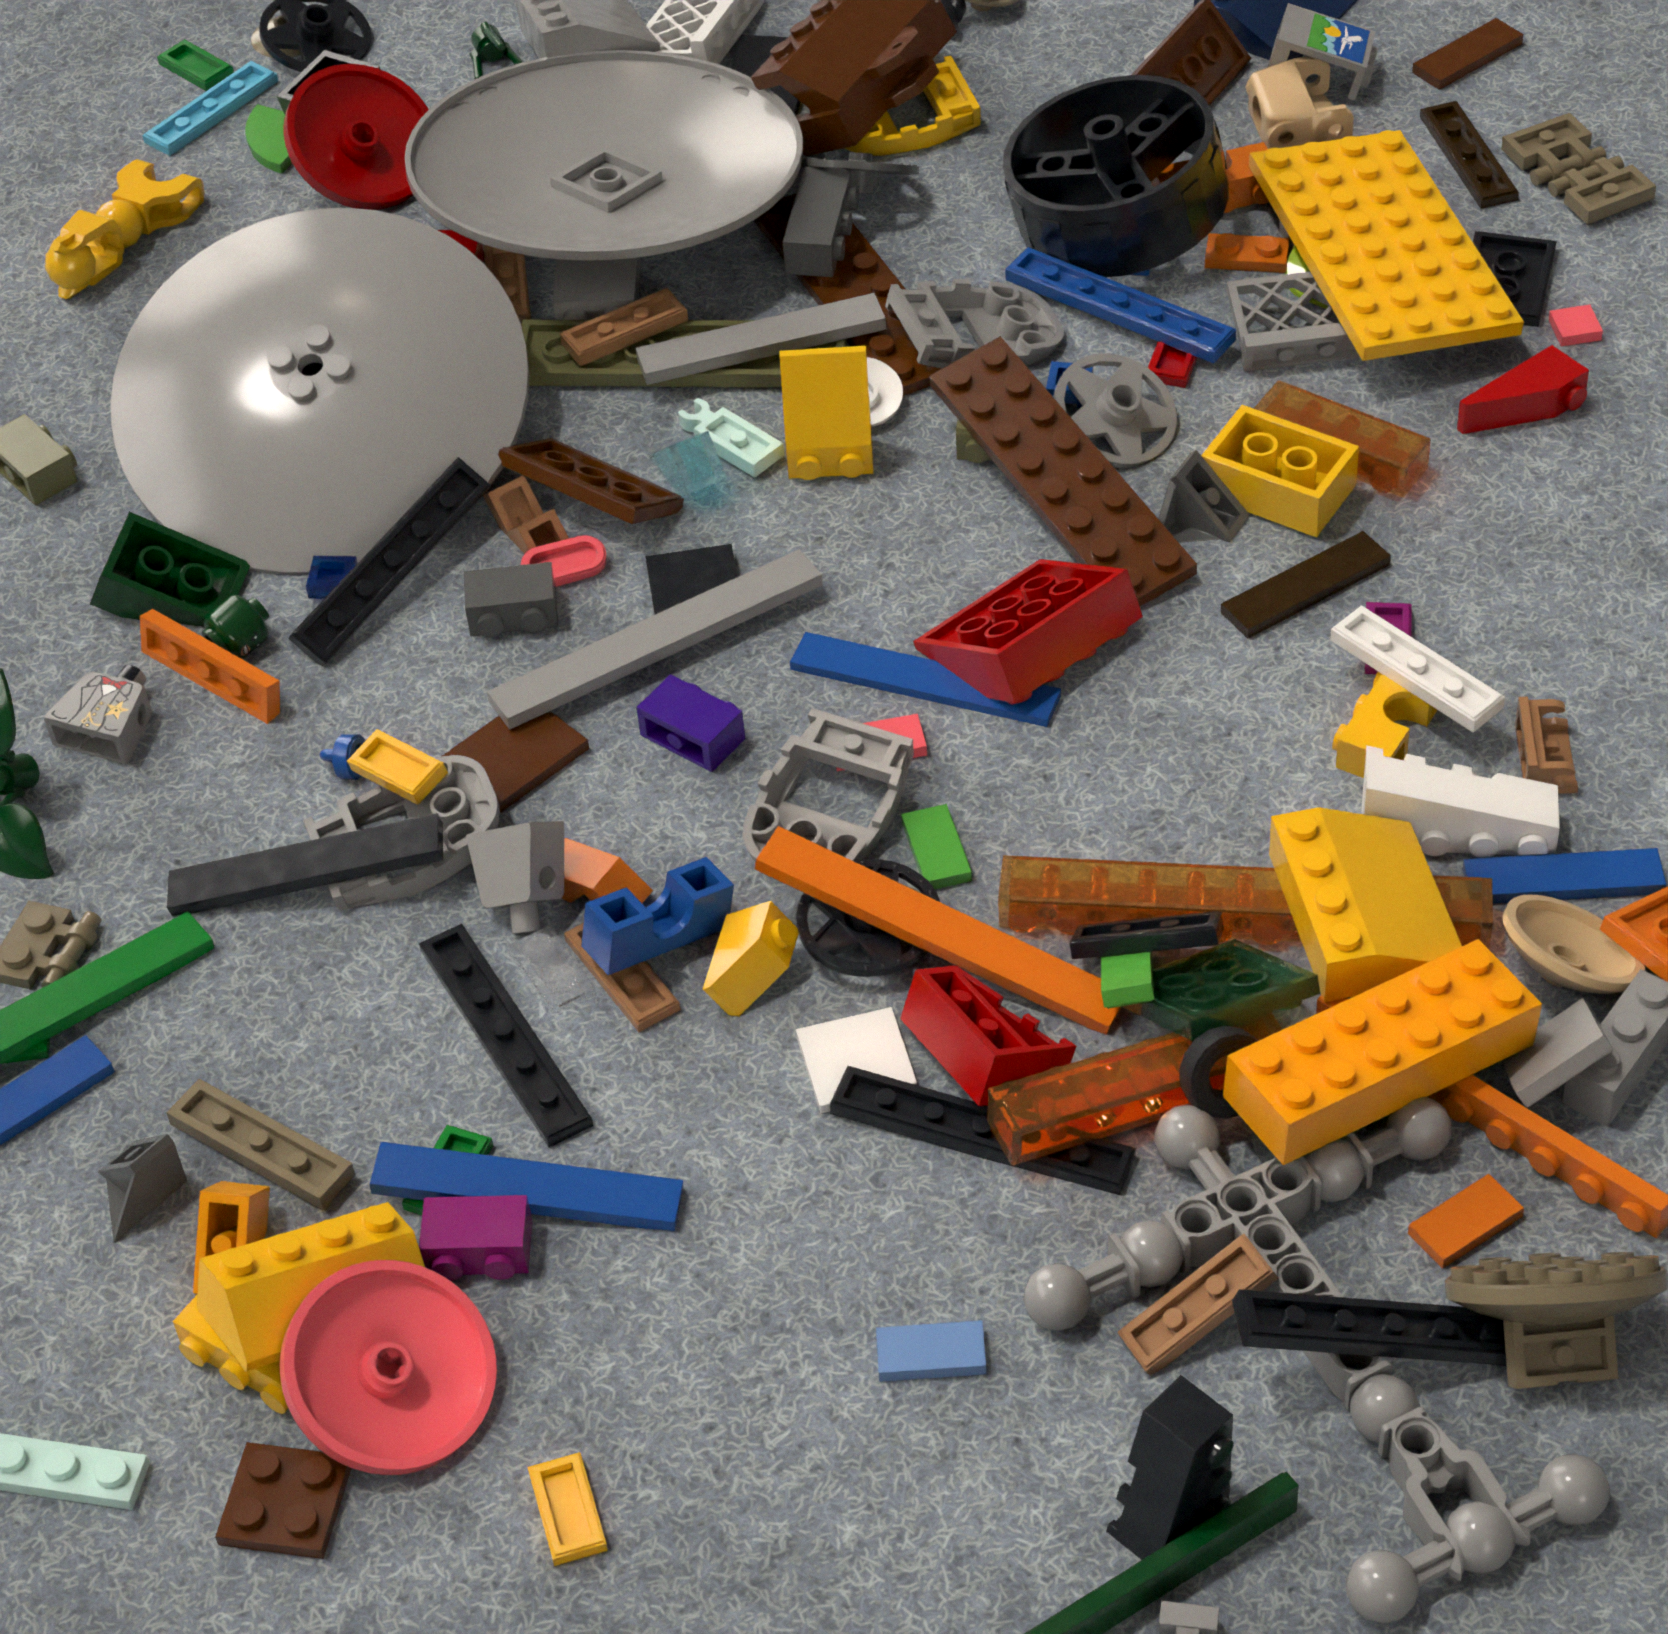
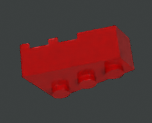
(976, 1035)

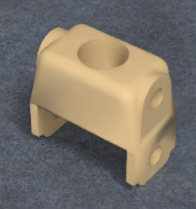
(1295, 111)

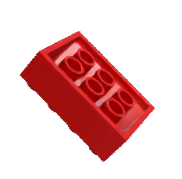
(1033, 627)

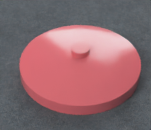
(388, 1367)

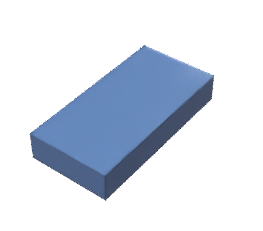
(931, 1350)

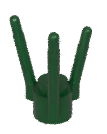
(489, 47)

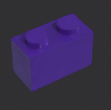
(691, 722)

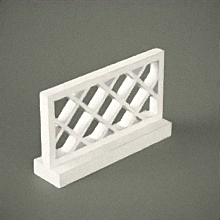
(702, 25)

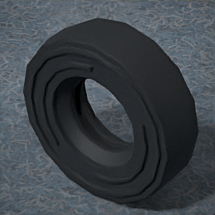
(1198, 1063)

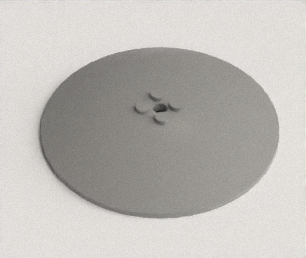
(603, 155)
(301, 466)

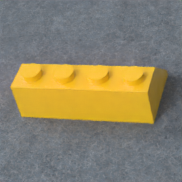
(257, 1287)

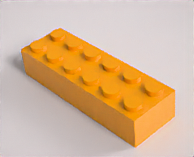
(1380, 1051)

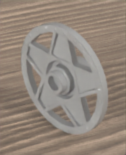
(1117, 409)

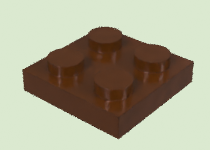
(283, 1501)

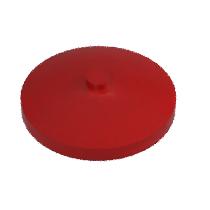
(352, 134)

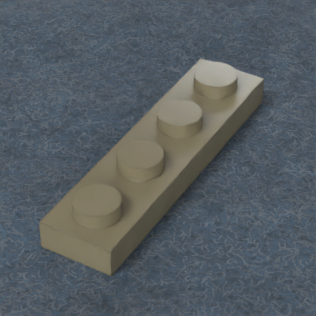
(261, 1144)

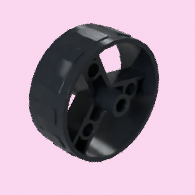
(1087, 167)

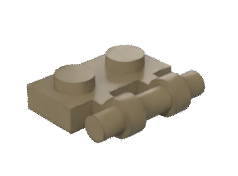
(1546, 142)
(1602, 188)
(34, 938)

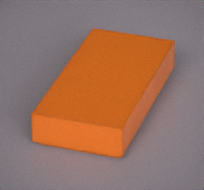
(1465, 1220)

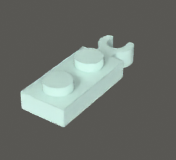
(734, 438)

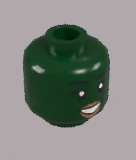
(237, 625)

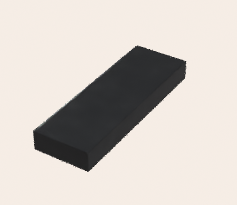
(1147, 935)

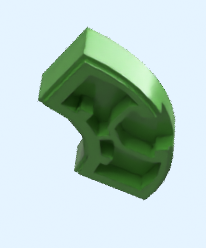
(266, 138)

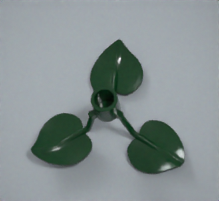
(21, 835)

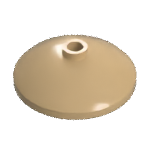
(1567, 945)

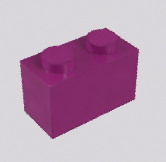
(476, 1235)

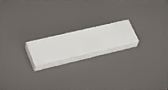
(1417, 668)

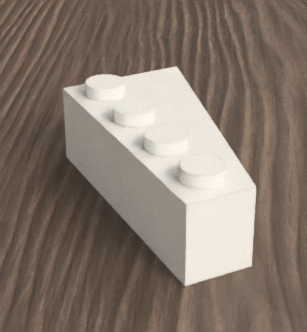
(1460, 809)

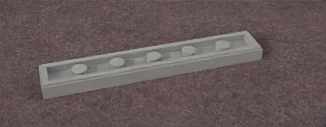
(760, 338)

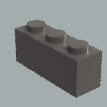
(820, 221)

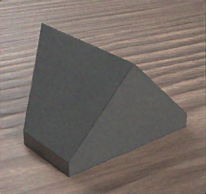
(1200, 504)
(141, 1180)

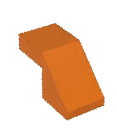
(597, 874)

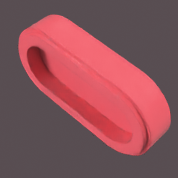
(570, 558)

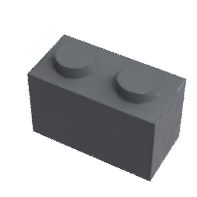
(510, 599)

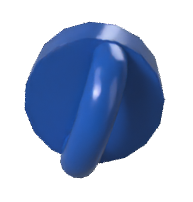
(343, 749)

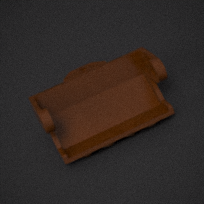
(856, 64)

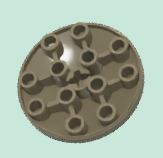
(1558, 1310)

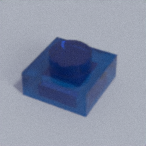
(327, 573)

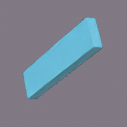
(210, 108)

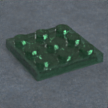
(1224, 988)

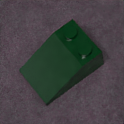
(165, 573)

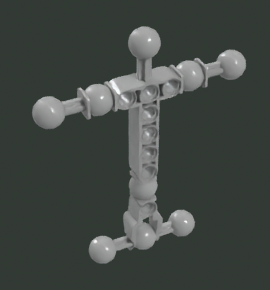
(1382, 1406)

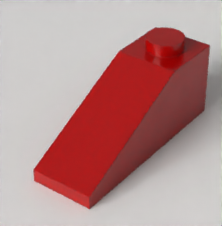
(1527, 393)

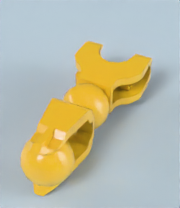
(94, 243)

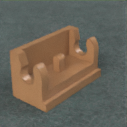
(1545, 744)

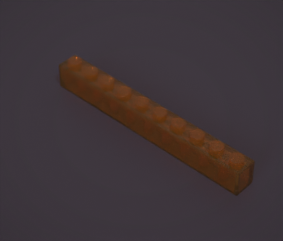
(1077, 892)

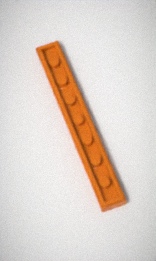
(936, 928)

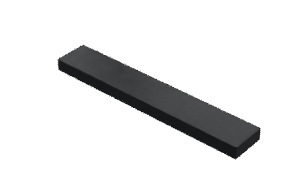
(389, 562)
(305, 865)
(506, 1035)
(964, 1128)
(1368, 1327)

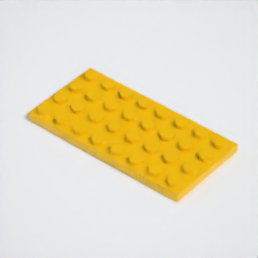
(1384, 245)

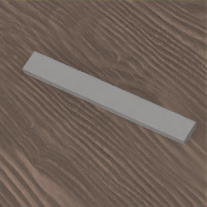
(654, 639)

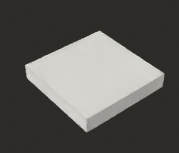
(860, 1041)

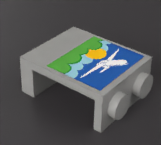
(1328, 41)

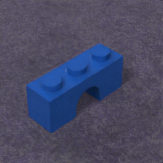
(625, 932)

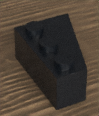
(1179, 1471)

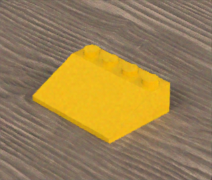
(1359, 897)

